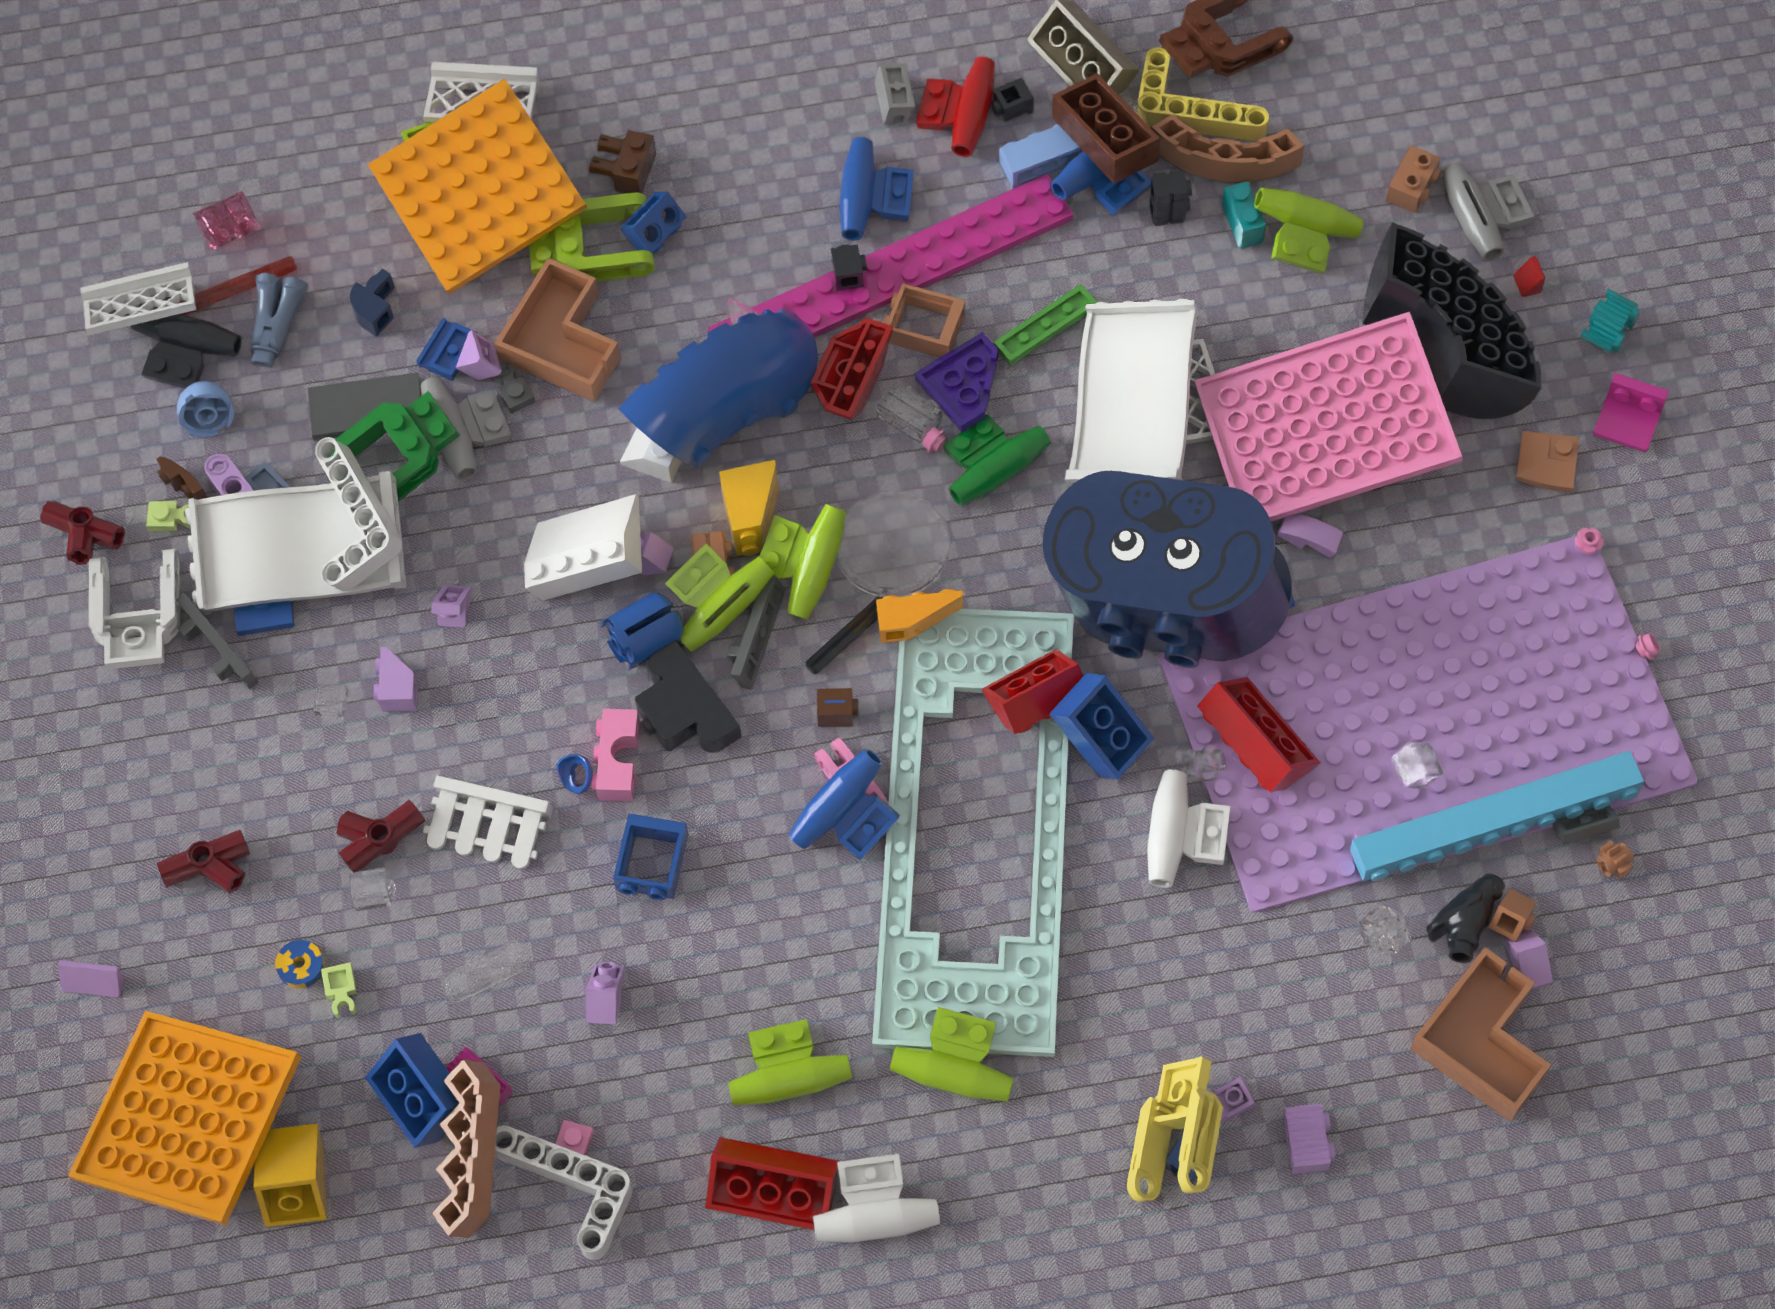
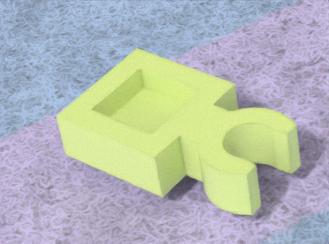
(165, 516)
(338, 985)

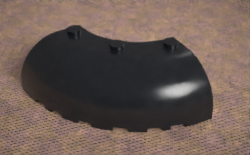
(1465, 327)

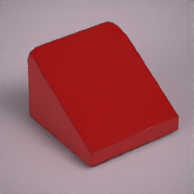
(1530, 278)

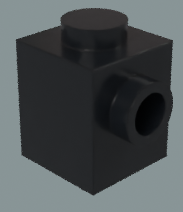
(848, 266)

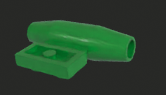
(991, 457)

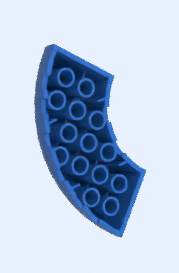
(726, 384)

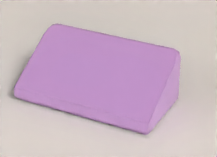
(90, 978)

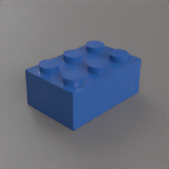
(1102, 726)
(413, 1088)

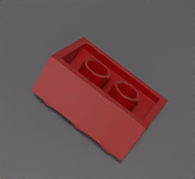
(1033, 690)

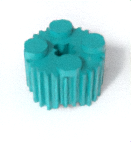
(1610, 321)

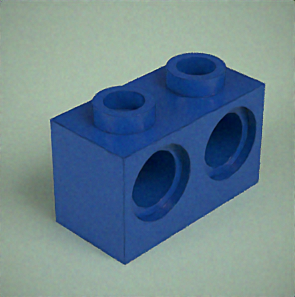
(650, 218)

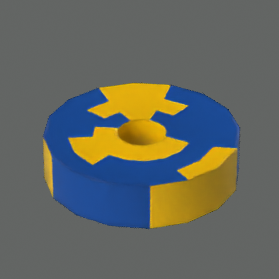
(299, 951)

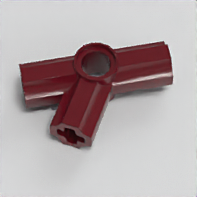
(83, 530)
(365, 831)
(216, 868)

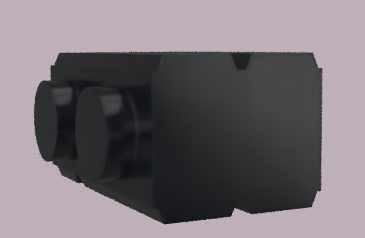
(1169, 197)

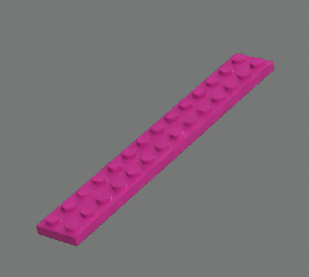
(927, 256)

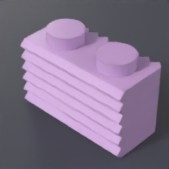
(1308, 1138)

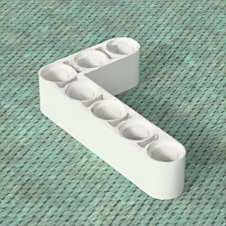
(360, 512)
(571, 1176)

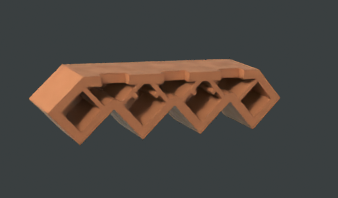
(471, 1164)

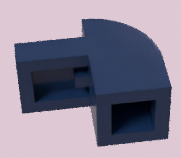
(369, 304)

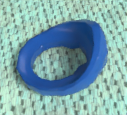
(566, 768)

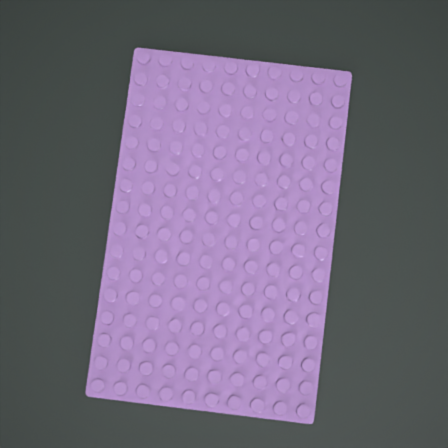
(1491, 664)

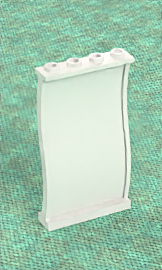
(1134, 388)
(276, 543)

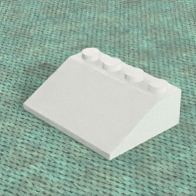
(584, 549)

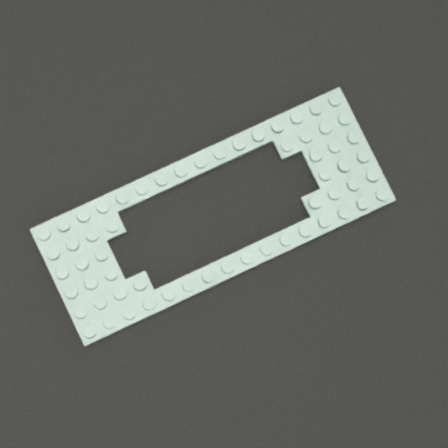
(1021, 990)

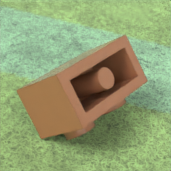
(1413, 179)

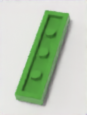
(1044, 325)

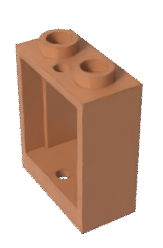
(931, 301)

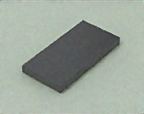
(341, 405)

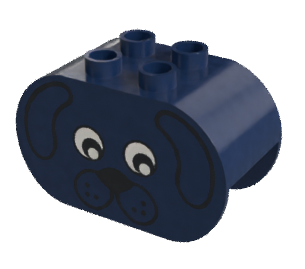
(1168, 566)

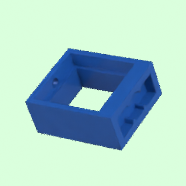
(652, 829)

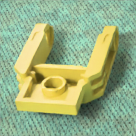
(1179, 1105)

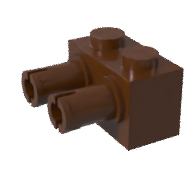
(633, 163)

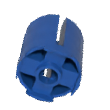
(643, 629)

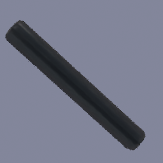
(843, 638)

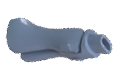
(271, 330)

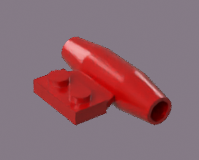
(962, 106)

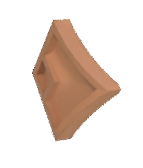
(1548, 460)

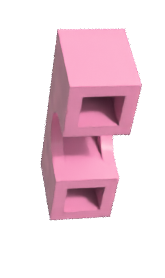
(617, 731)

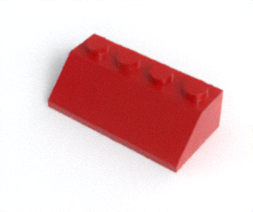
(1257, 734)
(770, 1183)

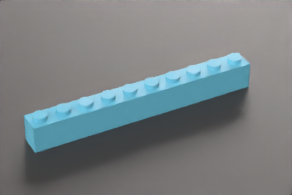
(1496, 816)

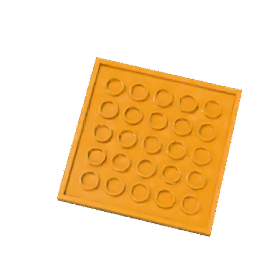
(477, 186)
(185, 1117)

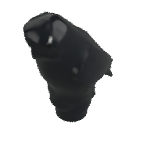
(1467, 917)

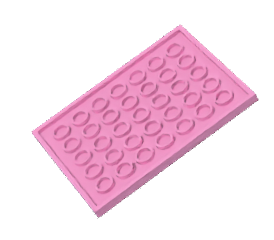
(1329, 418)

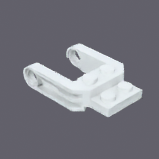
(134, 636)

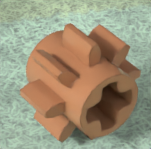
(1615, 859)

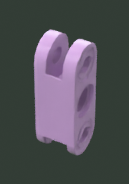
(225, 477)

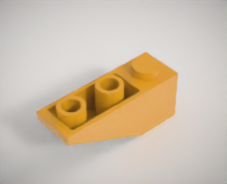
(910, 615)

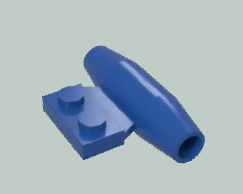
(1084, 173)
(867, 190)
(844, 805)

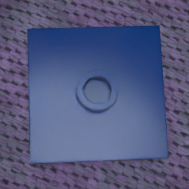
(263, 617)

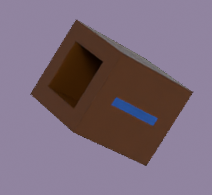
(836, 707)

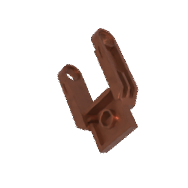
(1203, 44)

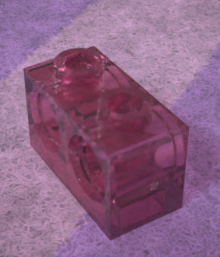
(226, 220)

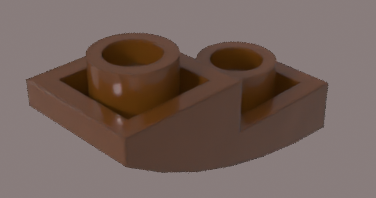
(179, 479)

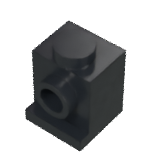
(1012, 100)

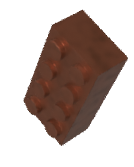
(1105, 128)

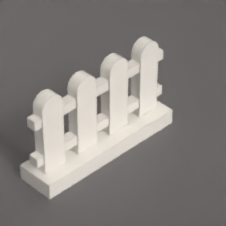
(474, 812)

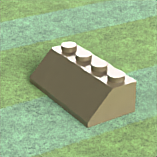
(1080, 48)

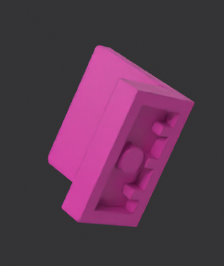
(1630, 412)

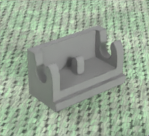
(894, 92)

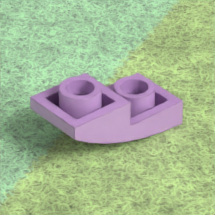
(1304, 530)
(1234, 1099)

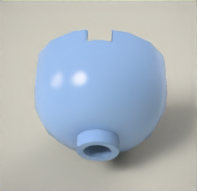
(204, 409)

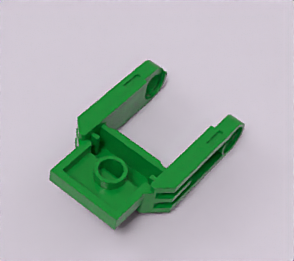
(417, 432)

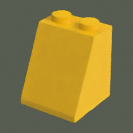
(750, 502)
(291, 1176)

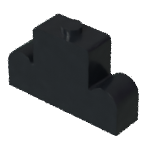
(683, 704)

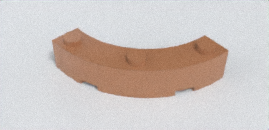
(1225, 158)

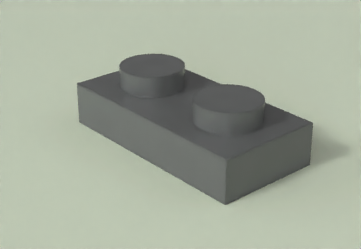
(1586, 825)

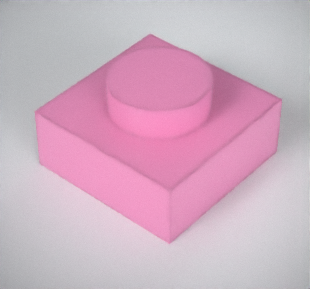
(575, 1137)

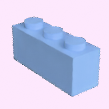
(1037, 155)

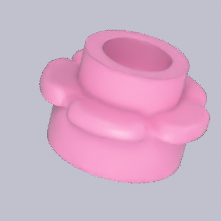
(934, 440)
(1589, 547)
(1647, 646)

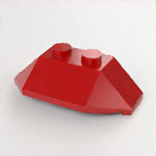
(851, 367)

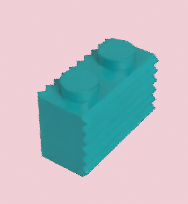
(1242, 216)

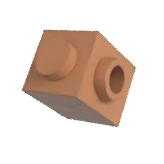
(1514, 915)

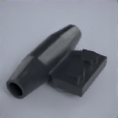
(181, 343)

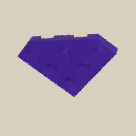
(962, 381)

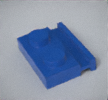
(444, 349)

